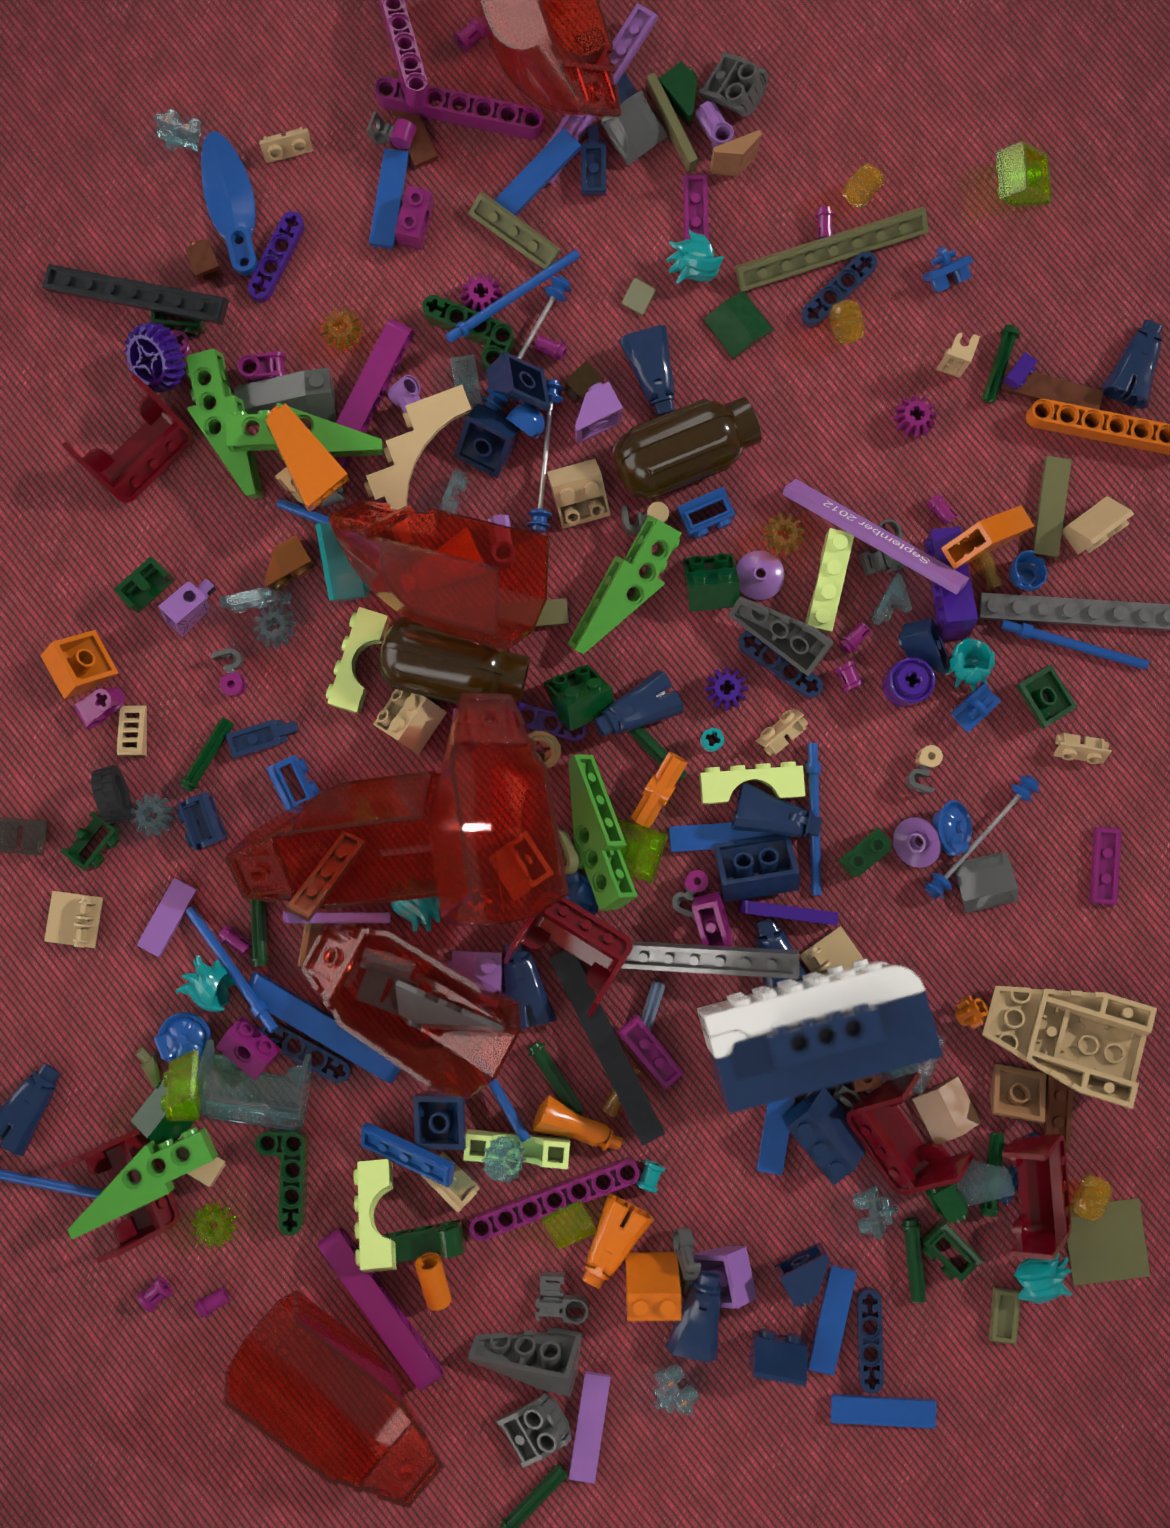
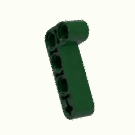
(487, 338)
(288, 1180)
(440, 1238)

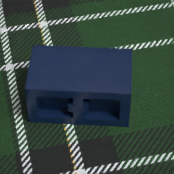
(201, 821)

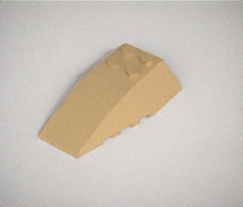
(1075, 1037)

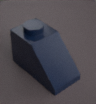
(923, 641)

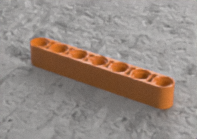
(1101, 425)

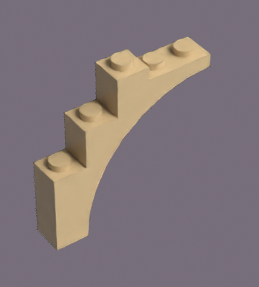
(427, 419)

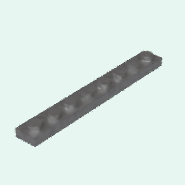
(1074, 611)
(713, 960)

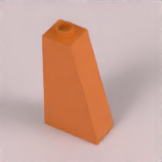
(307, 460)
(987, 536)

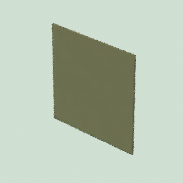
(1110, 1246)

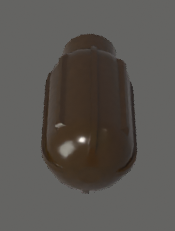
(684, 446)
(447, 665)

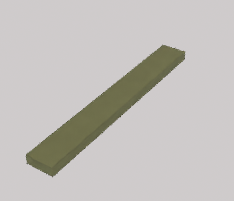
(832, 249)

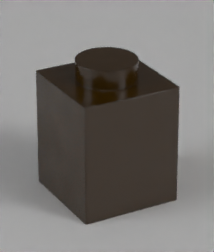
(581, 381)

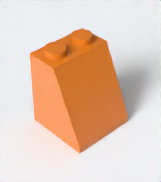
(653, 1287)

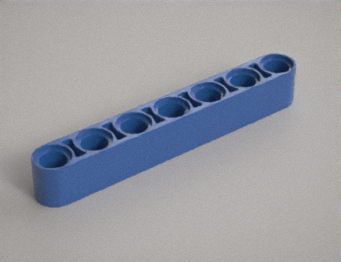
(319, 1026)

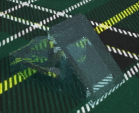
(894, 595)

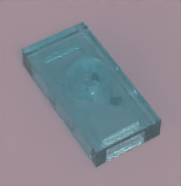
(465, 373)
(388, 962)

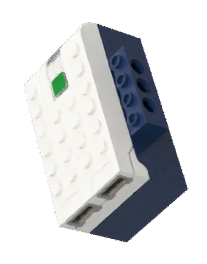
(817, 1032)

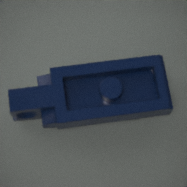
(593, 164)
(260, 737)

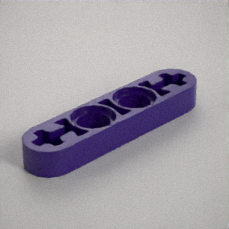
(275, 256)
(538, 723)
(788, 912)

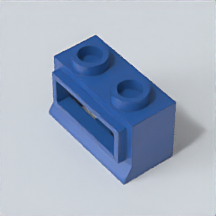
(701, 529)
(300, 769)

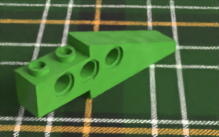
(336, 438)
(240, 464)
(610, 600)
(598, 836)
(126, 1194)

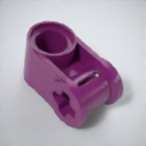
(264, 365)
(99, 706)

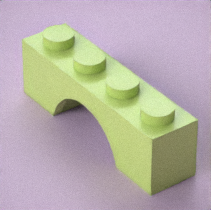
(830, 580)
(367, 630)
(784, 781)
(539, 1149)
(373, 1181)

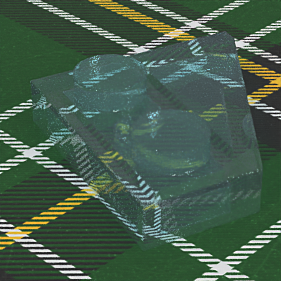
(254, 599)
(985, 1183)

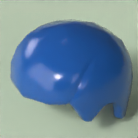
(528, 420)
(1028, 571)

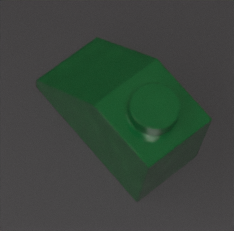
(680, 89)

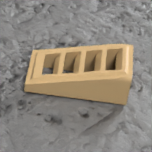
(141, 740)

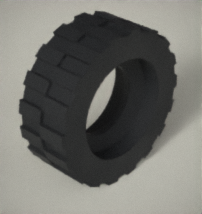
(111, 794)

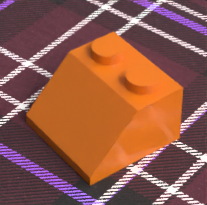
(78, 663)

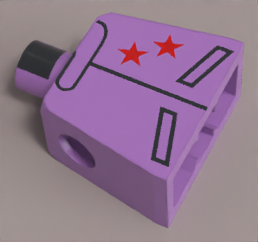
(187, 606)

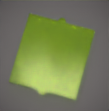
(569, 1225)

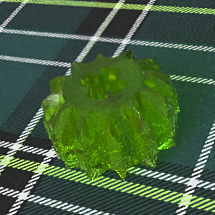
(213, 1235)

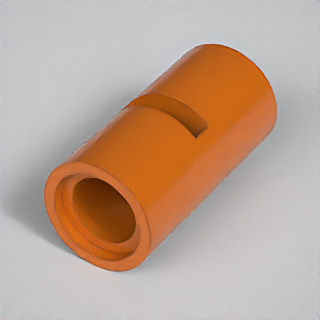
(433, 1281)

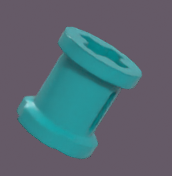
(705, 743)
(650, 1176)

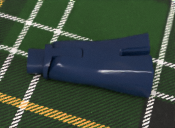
(651, 363)
(1134, 372)
(641, 706)
(765, 813)
(772, 938)
(525, 987)
(25, 1108)
(697, 1331)

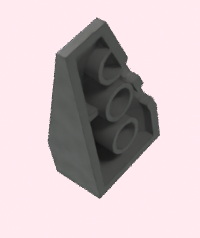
(303, 390)
(789, 637)
(435, 1013)
(538, 1358)

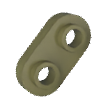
(570, 858)

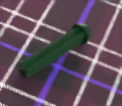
(1009, 335)
(651, 746)
(206, 754)
(259, 933)
(554, 1076)
(994, 1157)
(914, 1259)
(535, 1498)

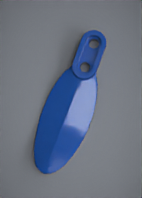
(229, 200)

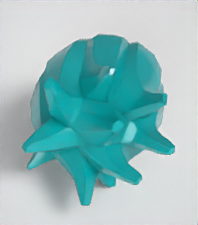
(694, 259)
(971, 662)
(418, 910)
(207, 985)
(1042, 1279)

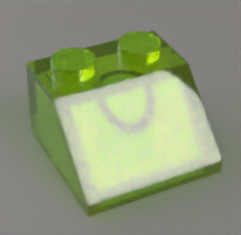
(1023, 175)
(642, 850)
(182, 1094)

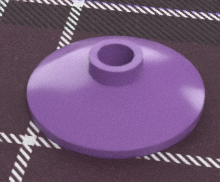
(756, 587)
(908, 846)

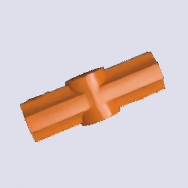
(659, 790)

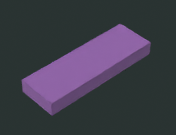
(167, 917)

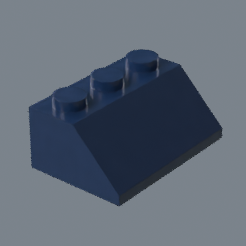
(756, 867)
(825, 1135)

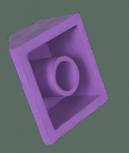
(598, 412)
(482, 964)
(734, 1271)

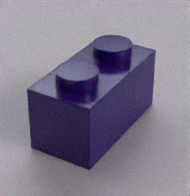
(1021, 369)

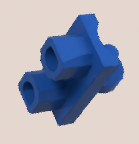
(958, 267)
(975, 707)

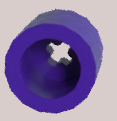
(898, 689)

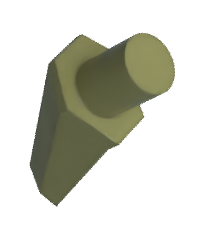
(149, 1066)

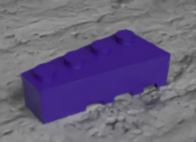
(953, 612)

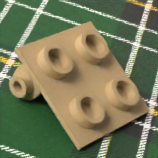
(73, 919)
(830, 952)

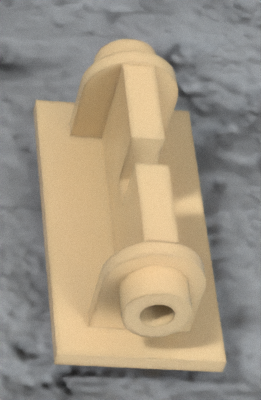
(281, 147)
(789, 723)
(1093, 750)

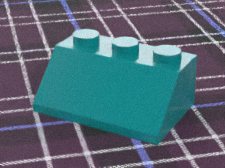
(340, 577)

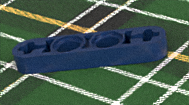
(837, 288)
(778, 667)
(307, 1048)
(872, 1339)

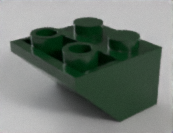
(711, 582)
(579, 696)

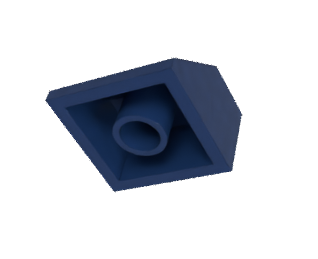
(518, 381)
(486, 440)
(439, 1121)
(804, 1274)
(779, 1357)

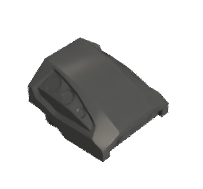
(736, 84)
(635, 129)
(986, 882)
(536, 1429)

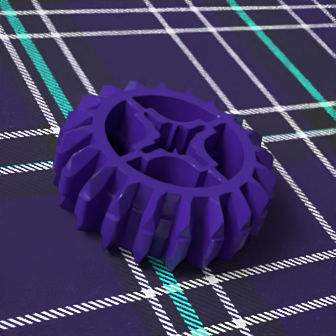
(155, 356)

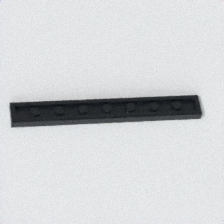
(136, 294)
(607, 1048)

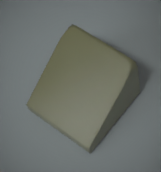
(639, 296)

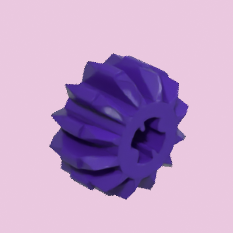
(733, 694)

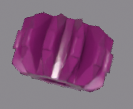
(472, 290)
(921, 411)

